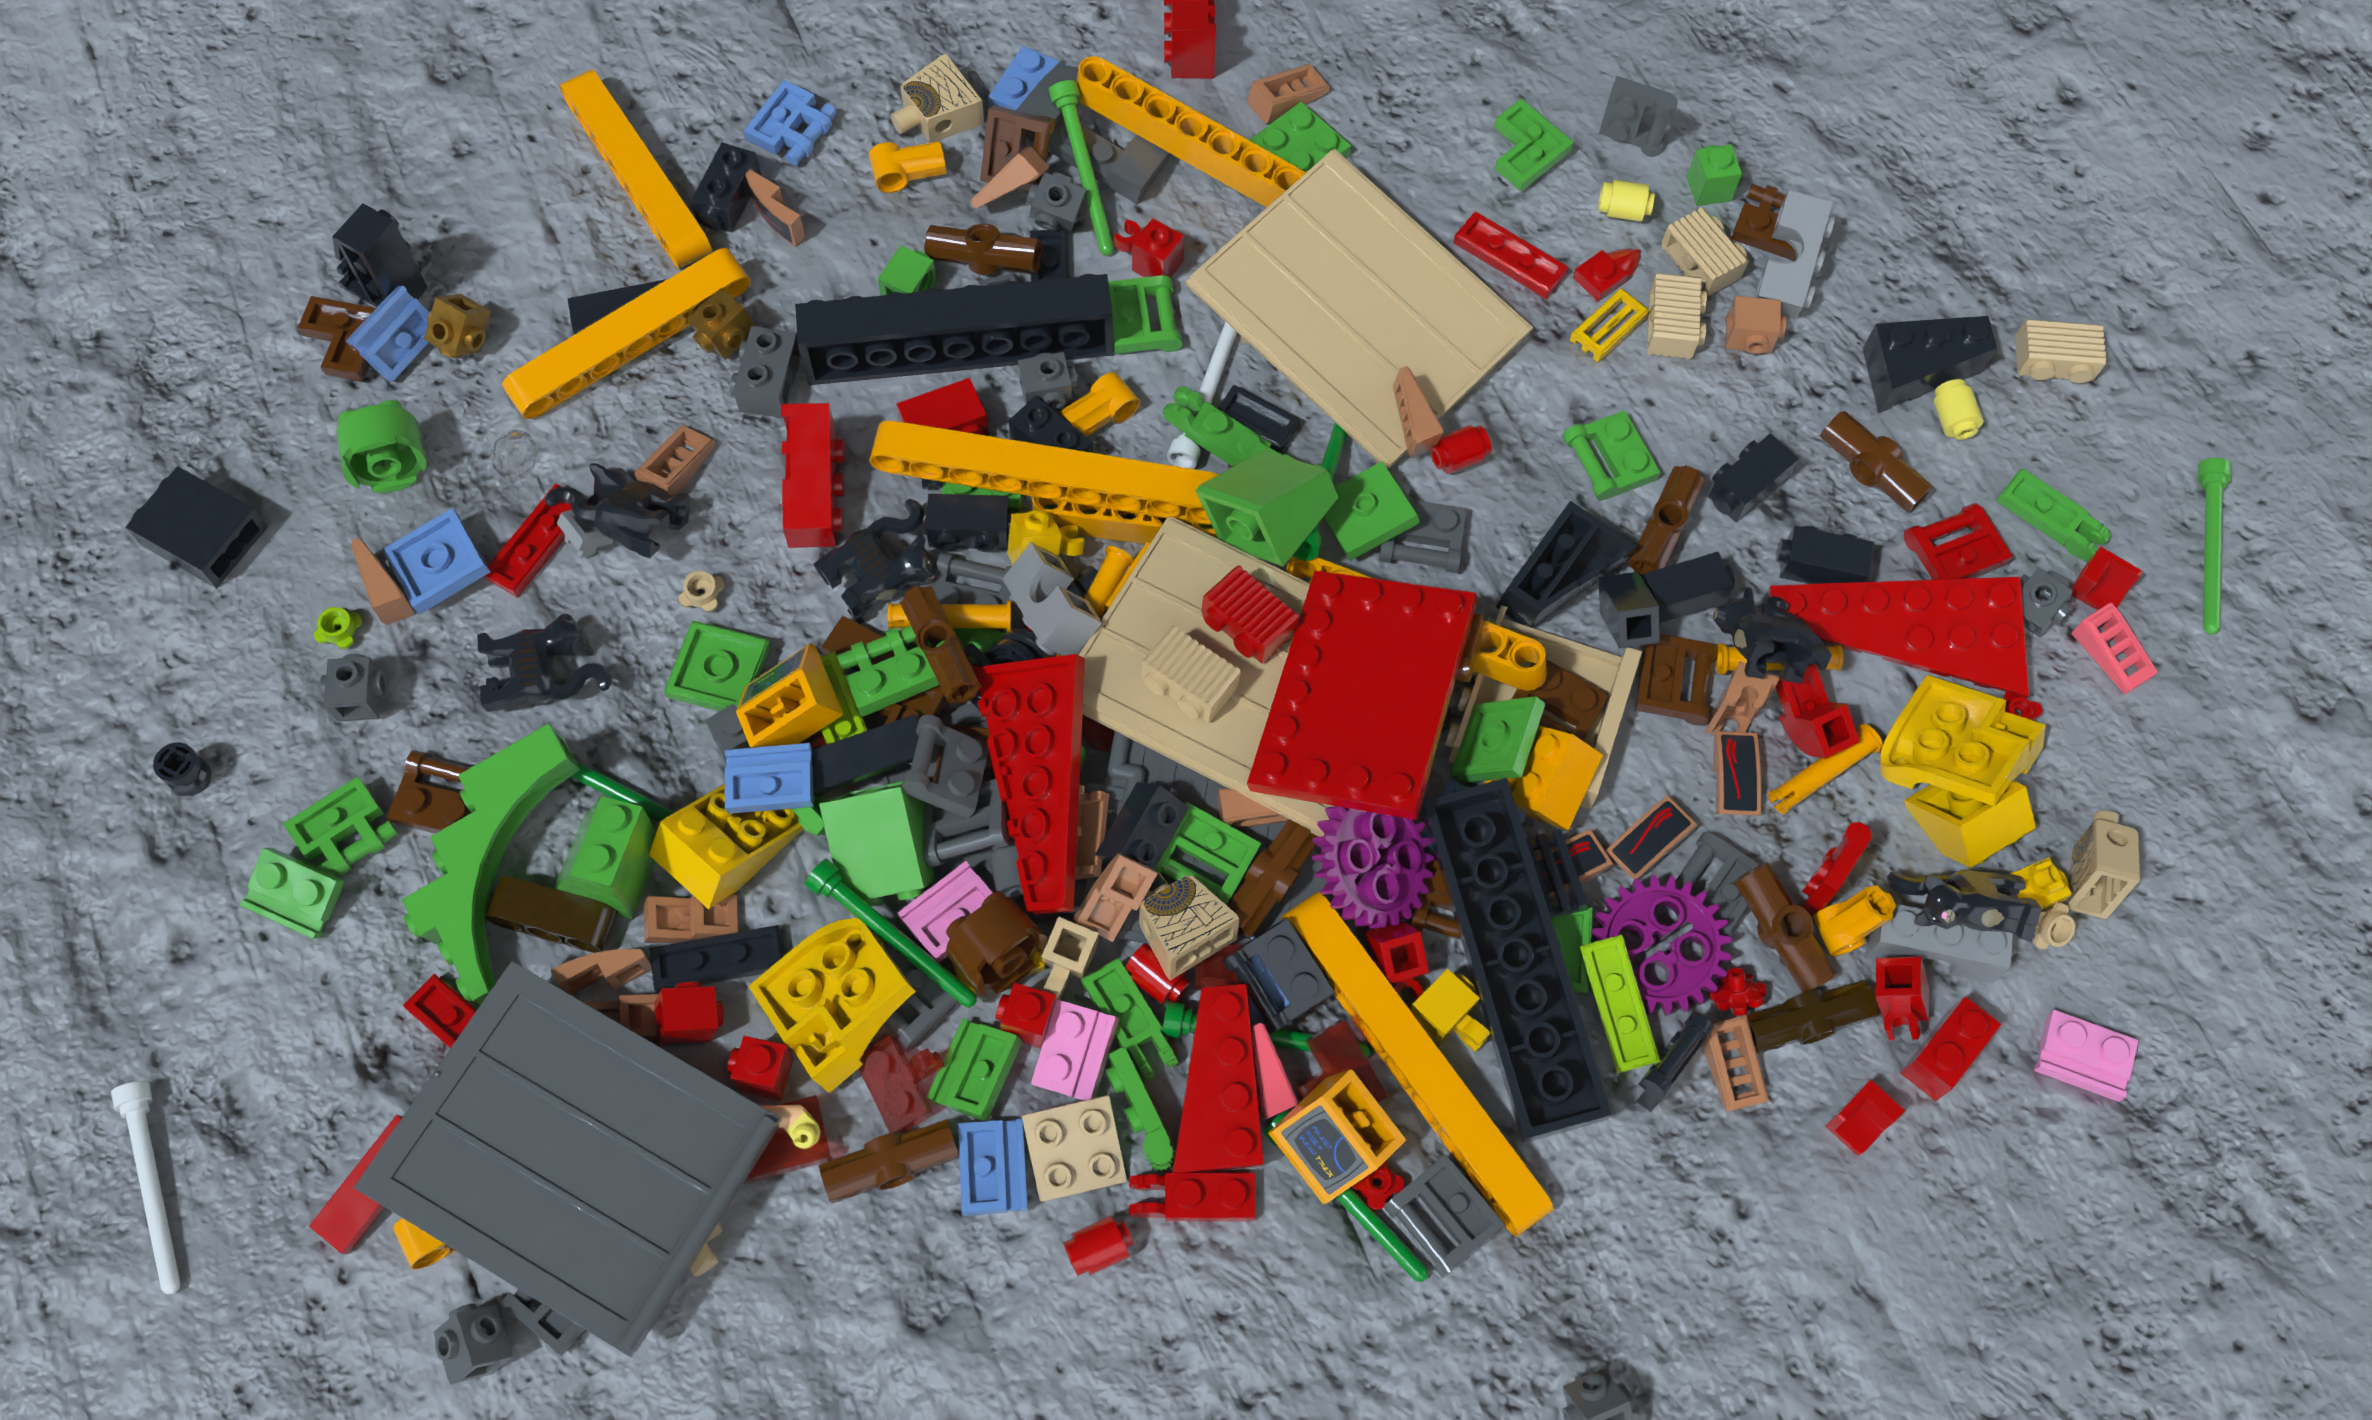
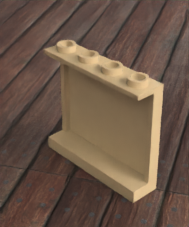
(1596, 667)

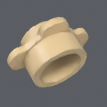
(701, 580)
(2054, 927)

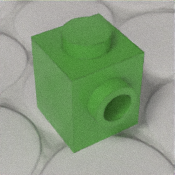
(1714, 175)

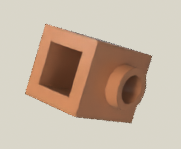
(1754, 324)

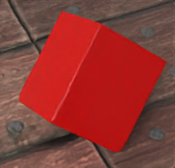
(2104, 580)
(1864, 1117)

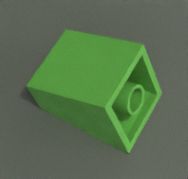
(1267, 504)
(878, 842)
(610, 856)

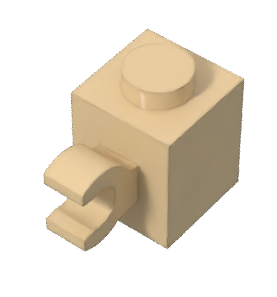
(1068, 953)

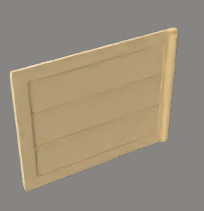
(1348, 294)
(1169, 592)

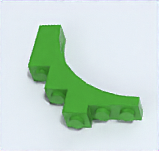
(470, 850)

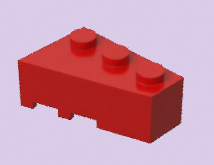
(1192, 38)
(811, 476)

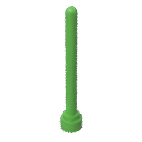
(1066, 97)
(2213, 476)

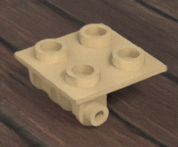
(1074, 1148)

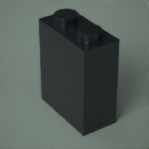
(196, 526)

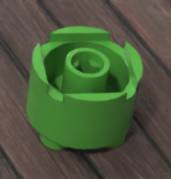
(380, 447)

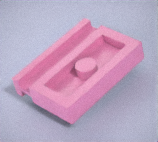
(935, 909)
(1075, 1051)
(2086, 1055)

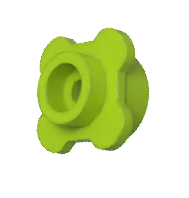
(333, 618)

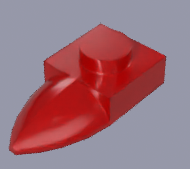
(1607, 271)

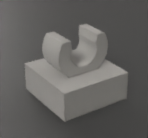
(581, 534)

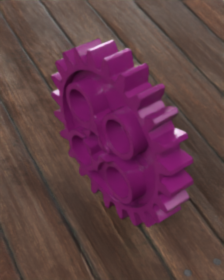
(1372, 865)
(1683, 977)

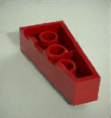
(1220, 1098)

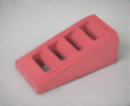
(2119, 631)
(1272, 1084)

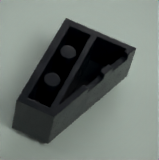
(375, 257)
(1924, 354)
(1564, 565)

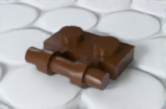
(1758, 223)

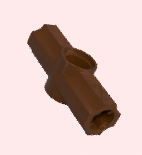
(983, 248)
(1876, 461)
(1675, 506)
(948, 660)
(1271, 876)
(1797, 948)
(888, 1161)

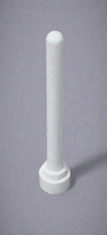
(1184, 451)
(133, 1103)

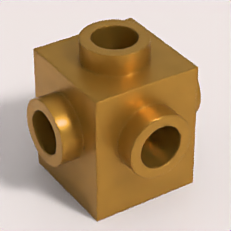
(720, 324)
(457, 325)

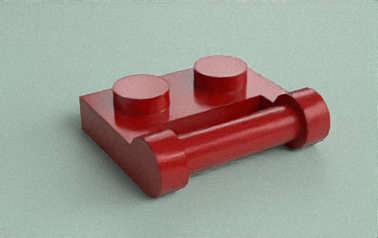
(1965, 555)
(1836, 867)

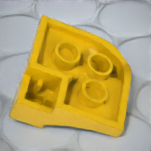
(1959, 742)
(832, 997)

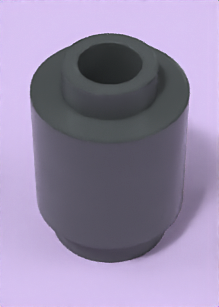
(1005, 871)

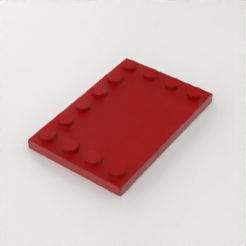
(1363, 694)

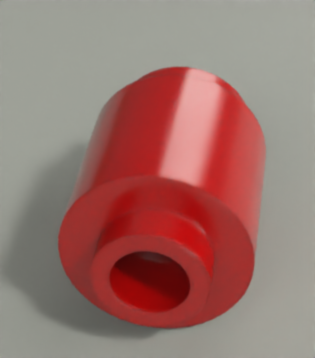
(1461, 449)
(1150, 976)
(1098, 1246)

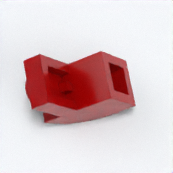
(1811, 720)

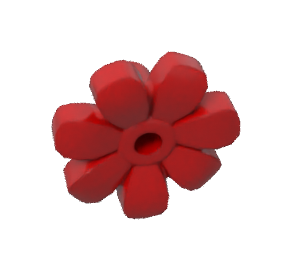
(1738, 991)

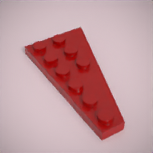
(1936, 626)
(1036, 756)

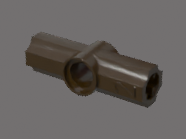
(1812, 1016)

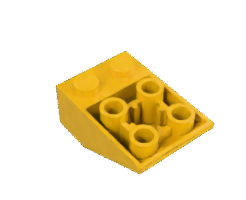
(717, 850)

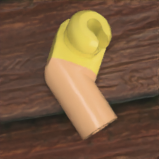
(797, 1123)

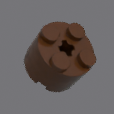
(994, 944)

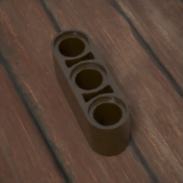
(551, 914)

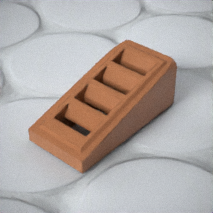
(1271, 106)
(1019, 171)
(1417, 418)
(672, 483)
(383, 593)
(1244, 812)
(1748, 1058)

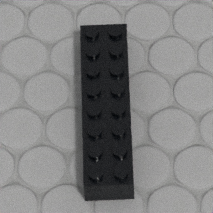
(954, 328)
(1515, 961)

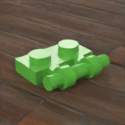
(891, 679)
(334, 819)

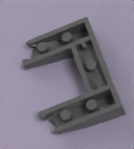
(1123, 171)

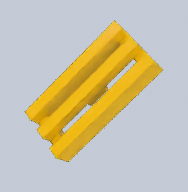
(1591, 344)

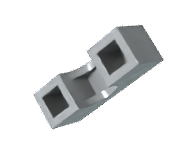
(1803, 225)
(1055, 615)
(1969, 951)

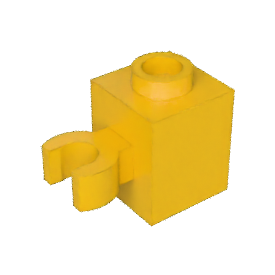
(1043, 531)
(2044, 884)
(1447, 1008)

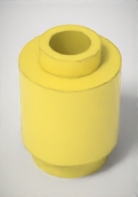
(1626, 200)
(1957, 409)

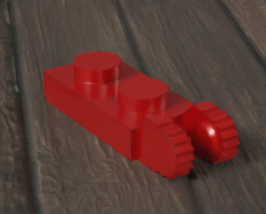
(1197, 1196)

